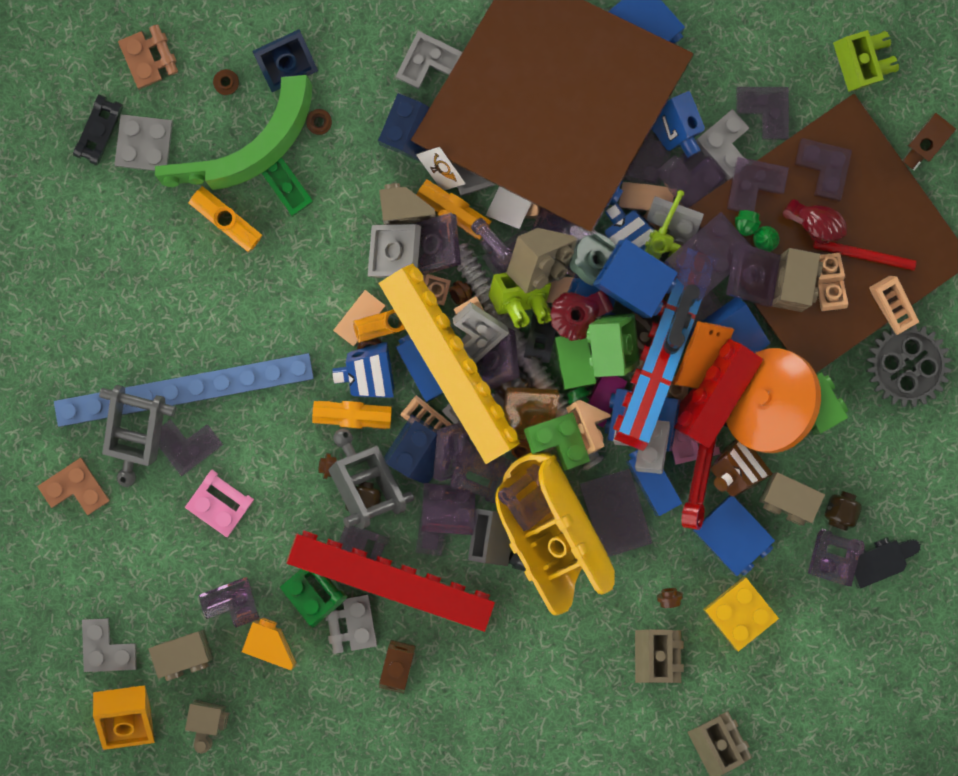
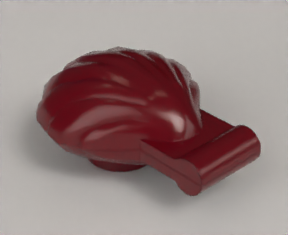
(819, 221)
(574, 313)

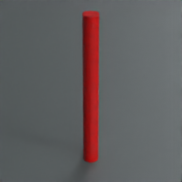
(866, 255)

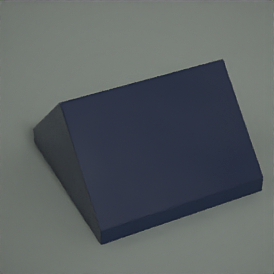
(285, 58)

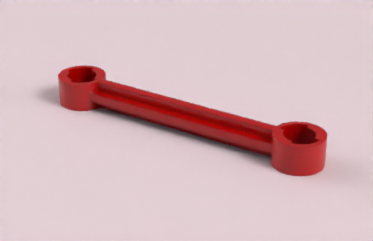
(694, 510)

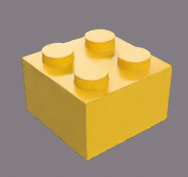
(741, 614)

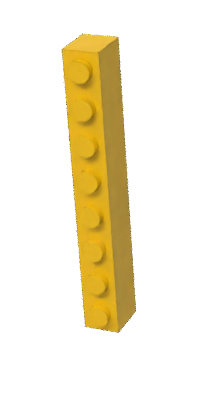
(449, 363)

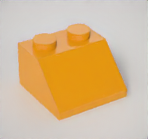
(269, 644)
(123, 717)

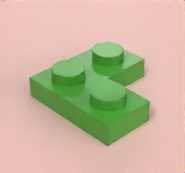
(562, 434)

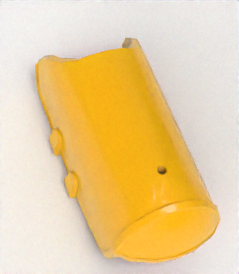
(560, 541)

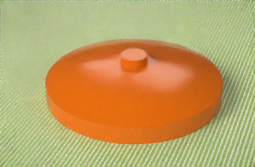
(777, 404)

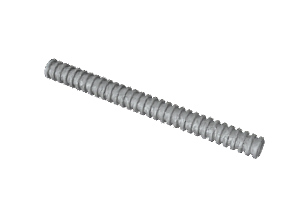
(532, 367)

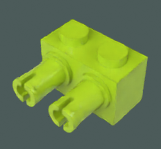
(859, 60)
(511, 299)

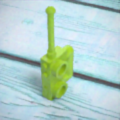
(659, 240)

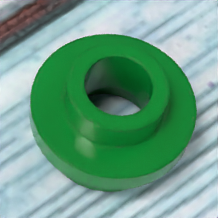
(579, 394)

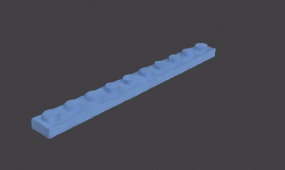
(192, 388)

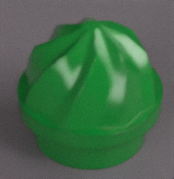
(747, 222)
(766, 238)

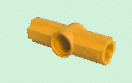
(450, 203)
(213, 208)
(375, 326)
(352, 414)

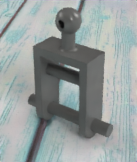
(378, 469)
(126, 476)

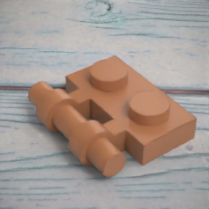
(140, 60)

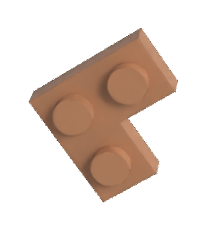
(75, 480)

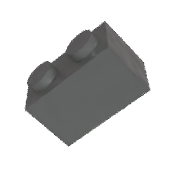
(490, 539)

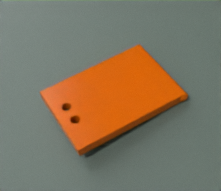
(701, 353)

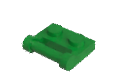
(308, 600)

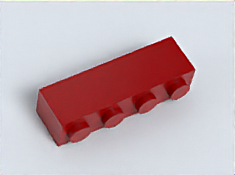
(718, 393)

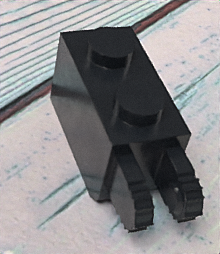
(883, 560)

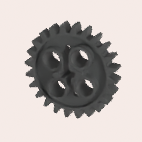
(922, 384)

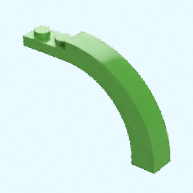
(256, 156)

